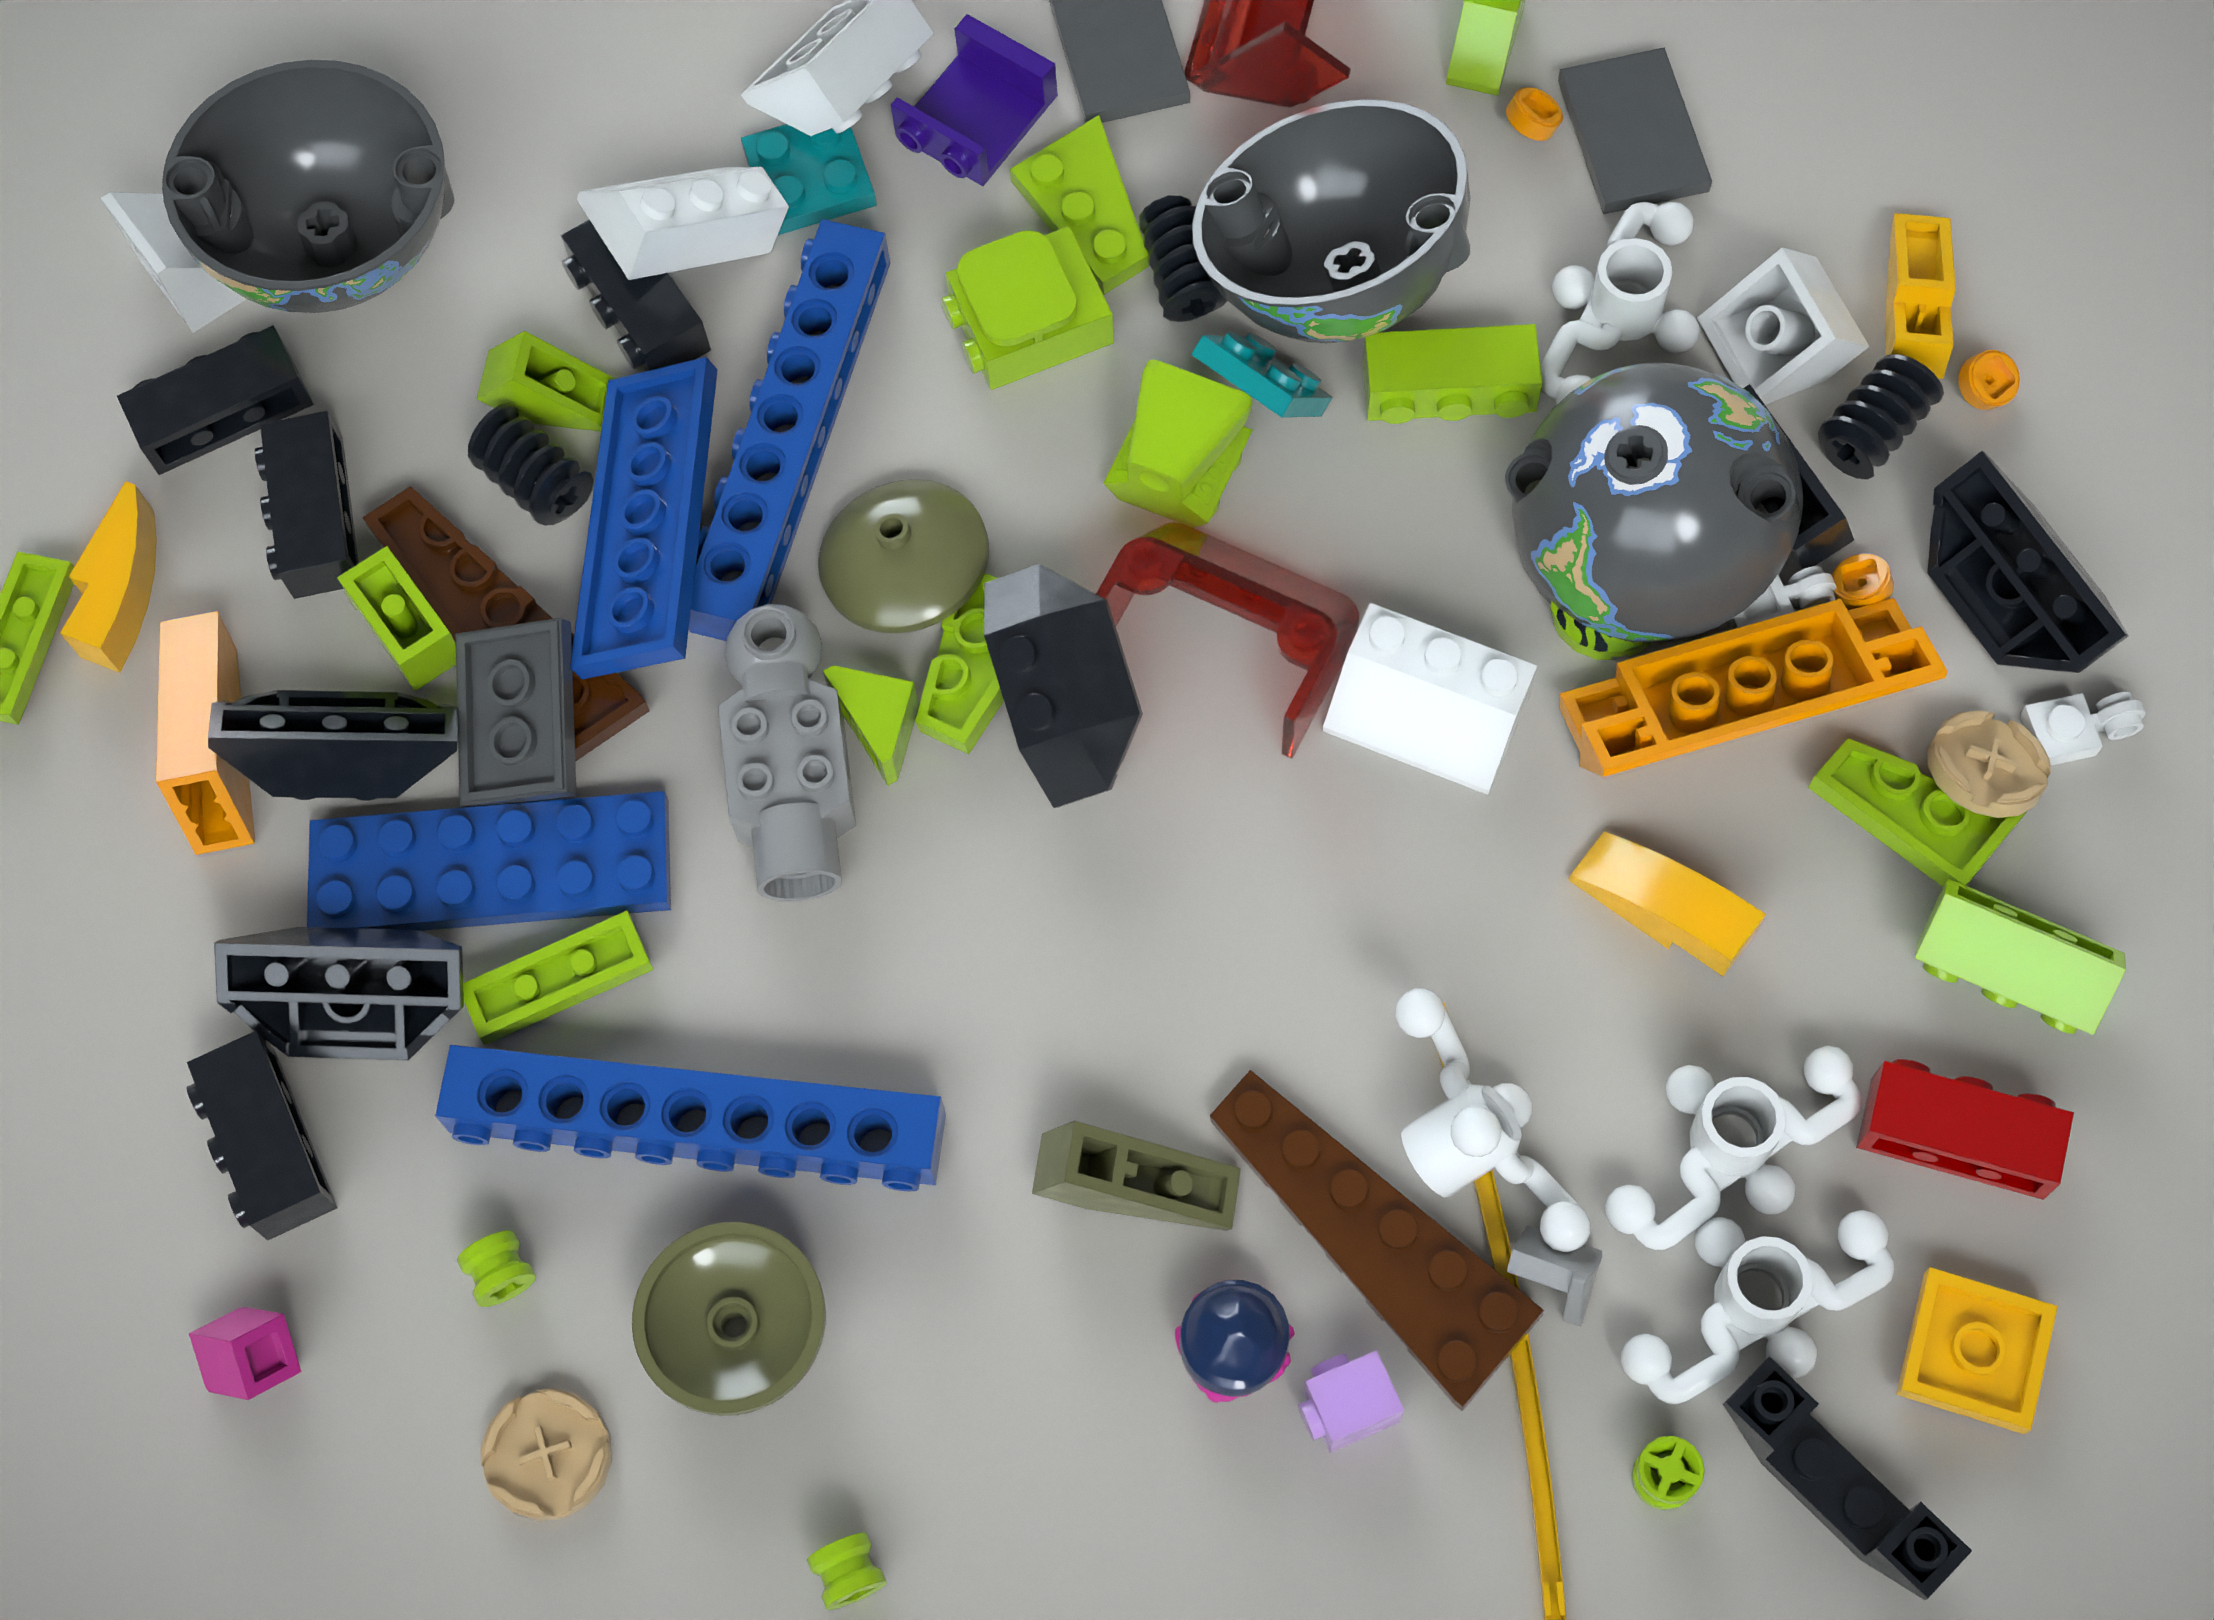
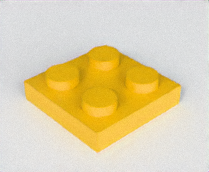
(1977, 1350)

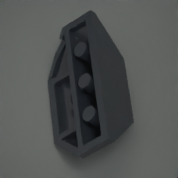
(2015, 575)
(1061, 680)
(333, 741)
(341, 989)

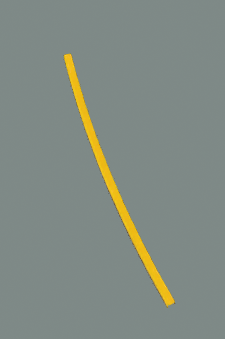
(1530, 1413)

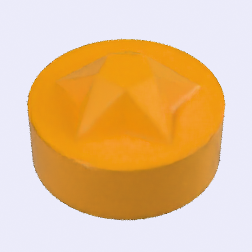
(1534, 113)
(1989, 380)
(1862, 580)

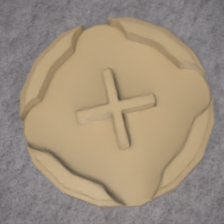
(1988, 764)
(546, 1454)

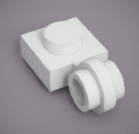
(1806, 589)
(2072, 732)

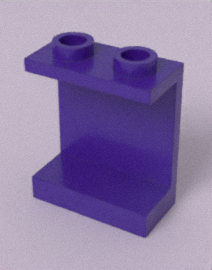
(978, 103)

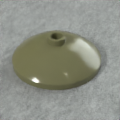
(907, 578)
(704, 1284)

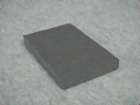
(1120, 56)
(1634, 130)
(515, 713)

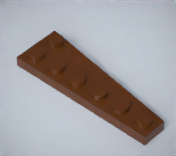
(475, 595)
(1413, 1273)

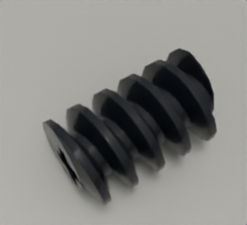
(1180, 279)
(1879, 415)
(528, 466)

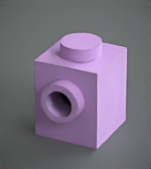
(1349, 1400)

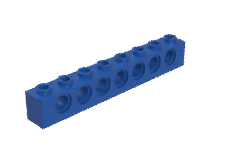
(834, 256)
(481, 1076)

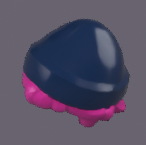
(1234, 1339)

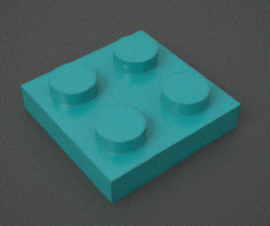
(814, 174)
(1254, 369)

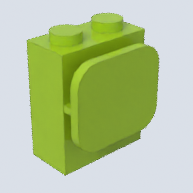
(1026, 305)

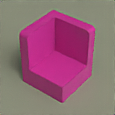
(245, 1352)

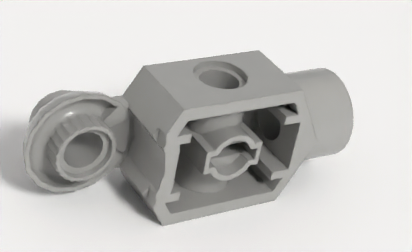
(785, 756)

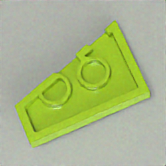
(1081, 187)
(961, 681)
(1910, 812)

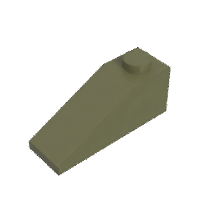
(1134, 1177)

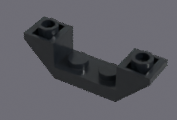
(1837, 1489)

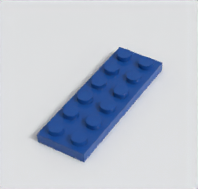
(645, 520)
(491, 864)

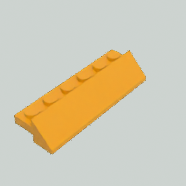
(1746, 683)

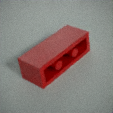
(1966, 1128)

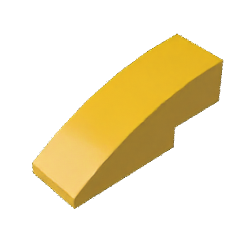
(1920, 290)
(115, 582)
(1668, 900)

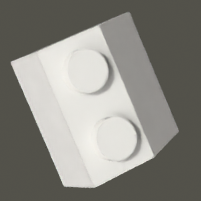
(160, 251)
(1783, 327)

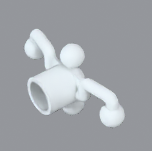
(1614, 315)
(1478, 1129)
(1717, 1164)
(1737, 1323)

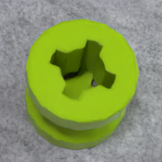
(496, 1268)
(1674, 1461)
(846, 1571)

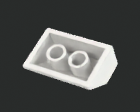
(841, 65)
(687, 219)
(1429, 698)

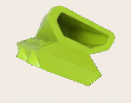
(1180, 445)

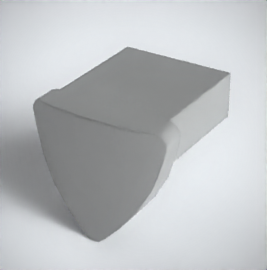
(1565, 1271)

